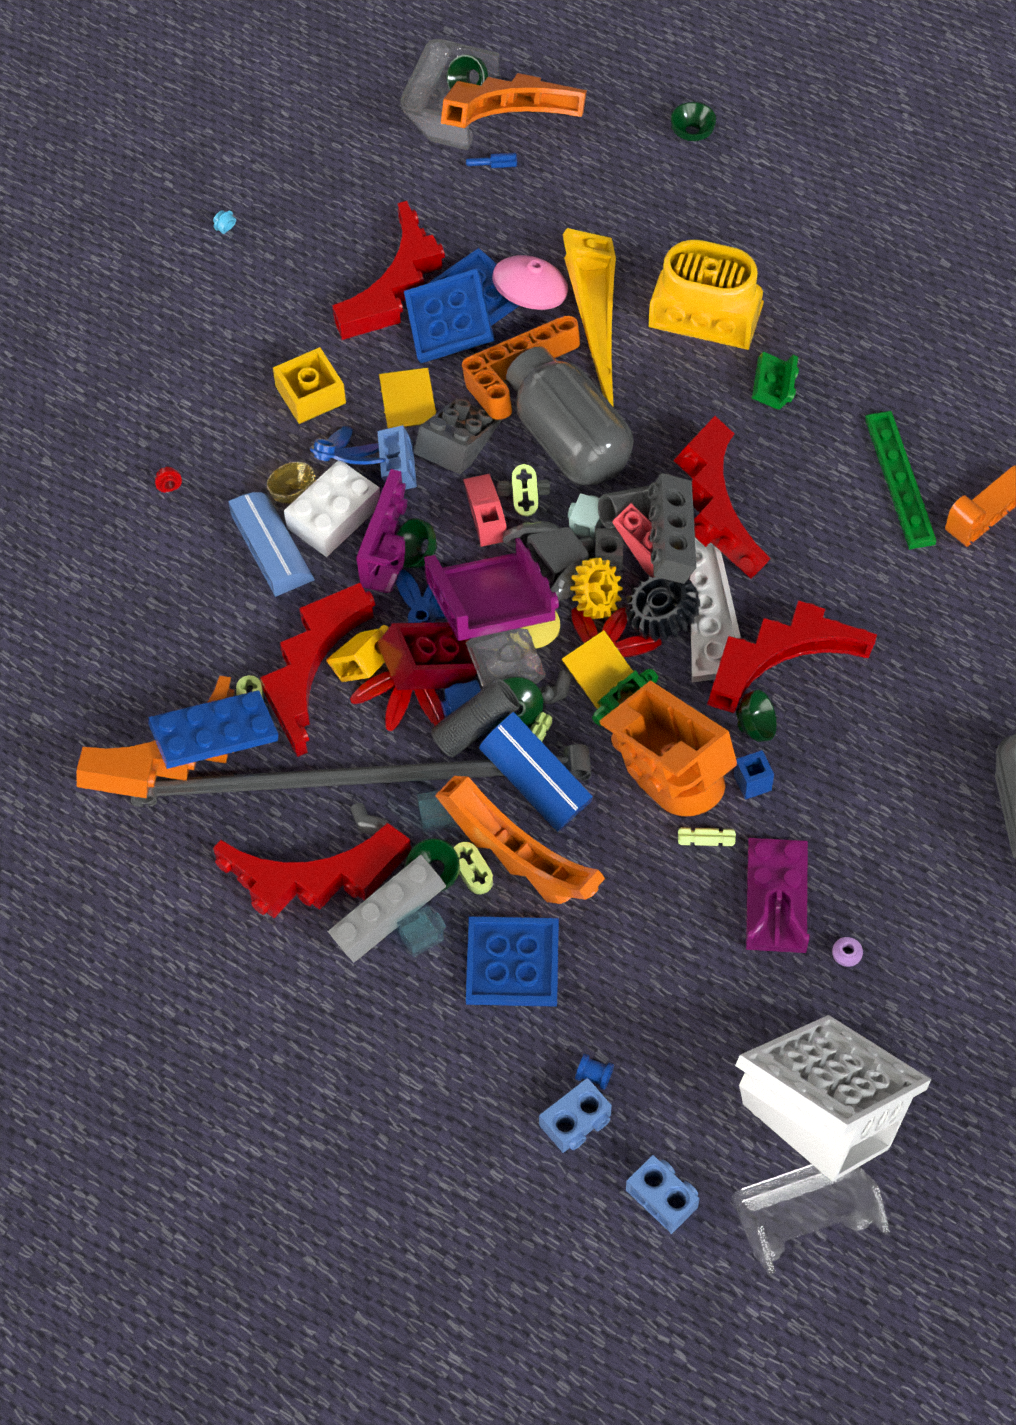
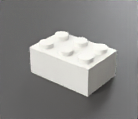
(332, 508)

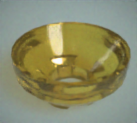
(288, 478)

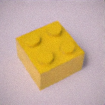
(309, 385)

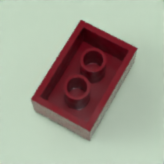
(426, 656)

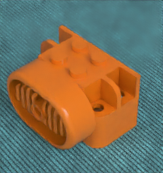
(672, 750)

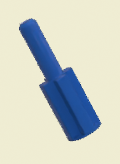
(495, 160)

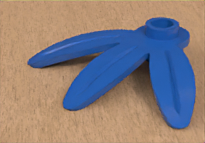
(334, 448)
(419, 605)

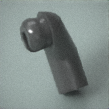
(559, 691)
(366, 823)

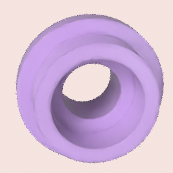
(847, 959)

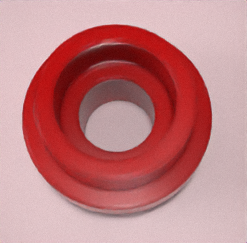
(167, 479)

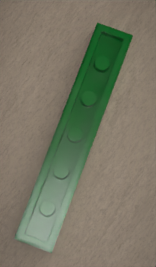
(900, 480)

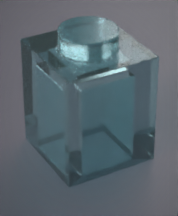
(433, 813)
(421, 930)

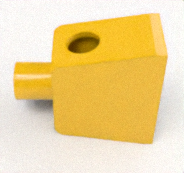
(359, 656)

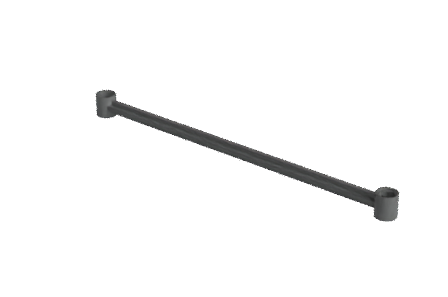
(575, 759)

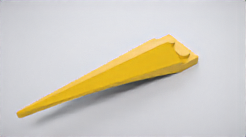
(591, 271)

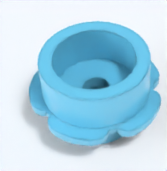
(224, 221)

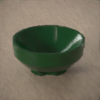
(462, 66)
(695, 115)
(415, 532)
(757, 716)
(441, 851)

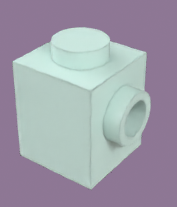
(584, 516)

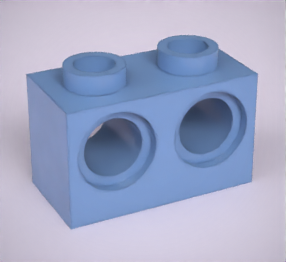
(398, 452)
(569, 1111)
(656, 1198)

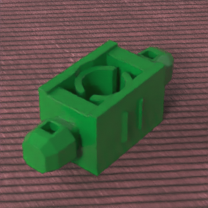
(630, 683)

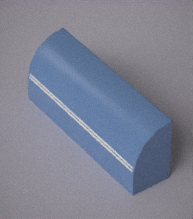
(269, 542)

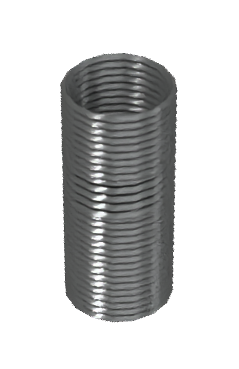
(612, 504)
(468, 721)

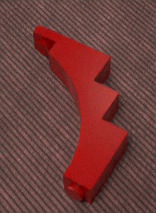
(324, 624)

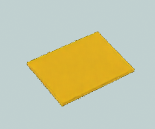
(407, 397)
(598, 667)

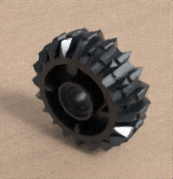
(662, 607)

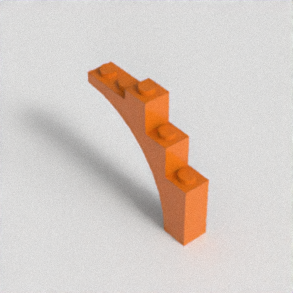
(525, 93)
(135, 768)
(520, 854)

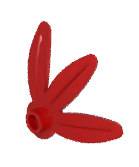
(614, 628)
(399, 700)

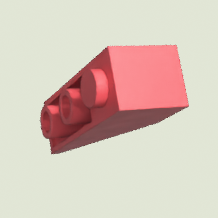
(485, 509)
(636, 533)

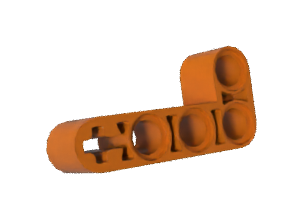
(971, 518)

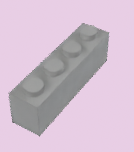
(386, 907)

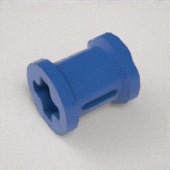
(594, 1071)

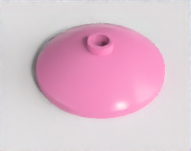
(530, 282)

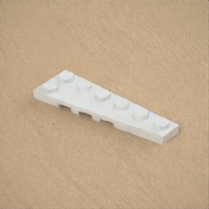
(716, 613)

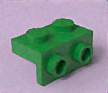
(775, 380)

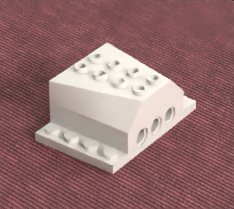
(829, 1094)

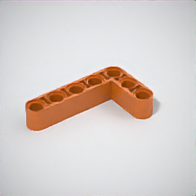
(488, 368)

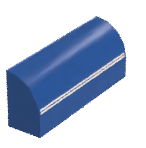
(535, 772)

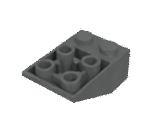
(455, 435)

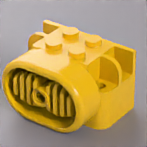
(707, 294)

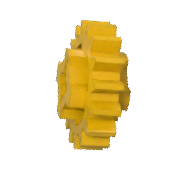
(596, 588)

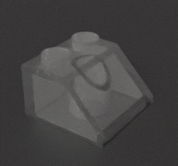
(505, 656)

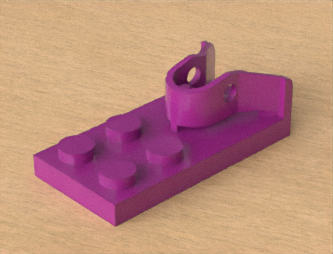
(380, 542)
(777, 895)

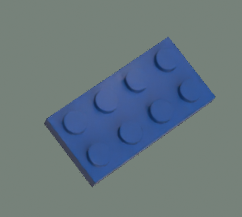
(213, 729)

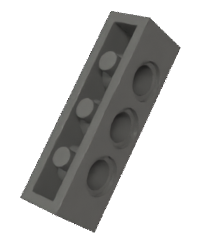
(672, 528)

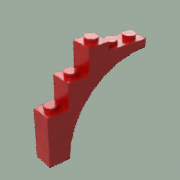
(381, 302)
(716, 518)
(777, 642)
(277, 883)

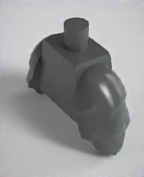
(555, 550)

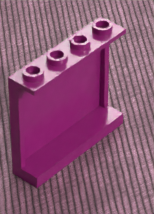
(492, 593)

